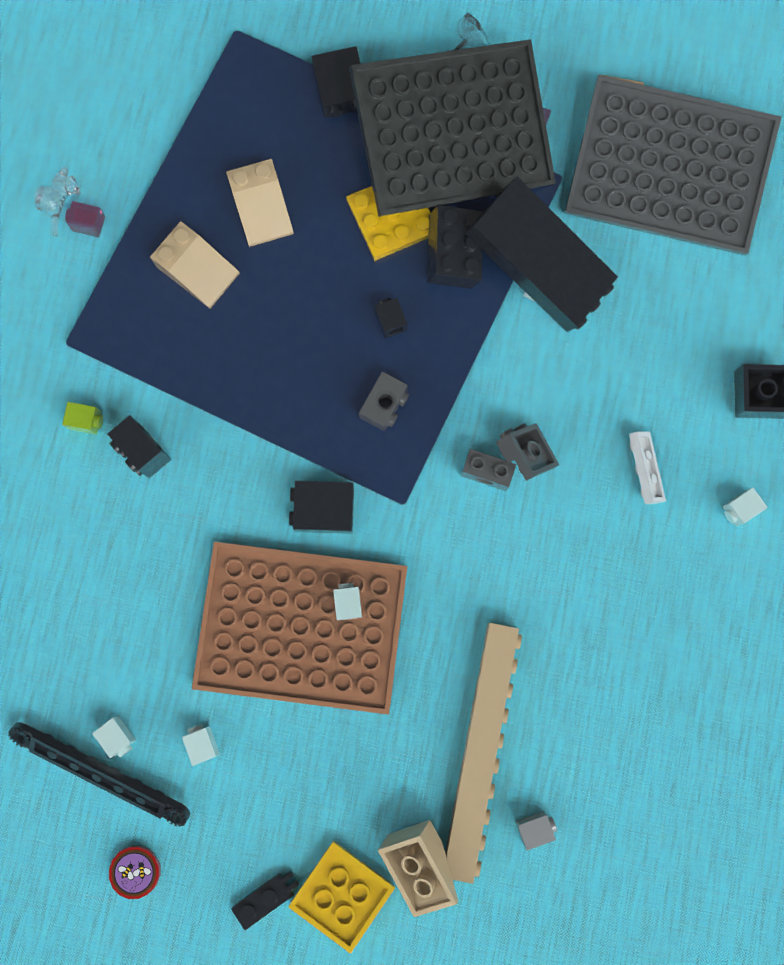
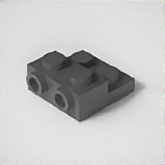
(528, 449)

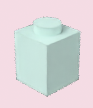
(744, 507)
(347, 602)
(114, 737)
(200, 744)

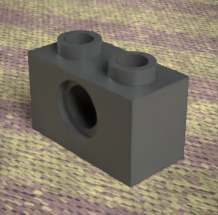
(388, 388)
(488, 470)

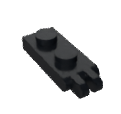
(264, 900)

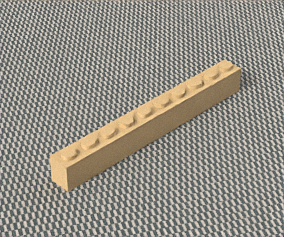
(480, 752)

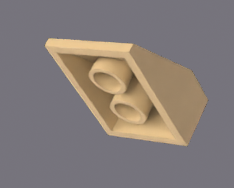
(260, 202)
(194, 265)
(419, 868)

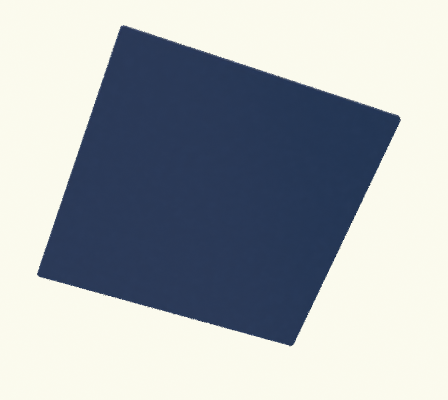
(298, 328)

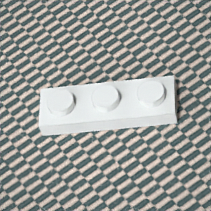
(647, 467)

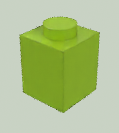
(82, 418)

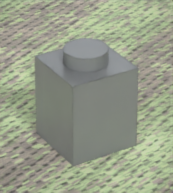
(536, 830)

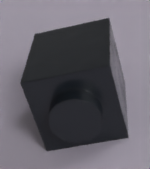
(390, 317)

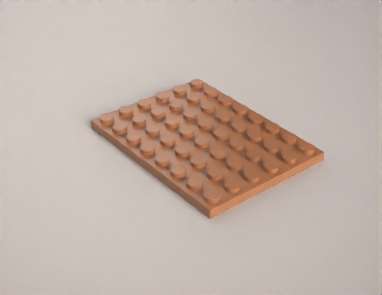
(277, 634)

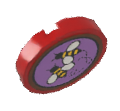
(134, 872)

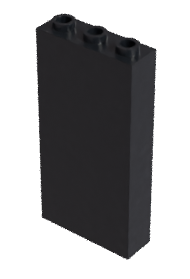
(542, 255)

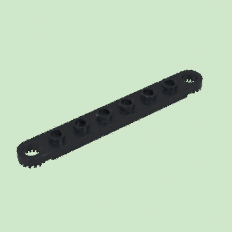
(99, 774)

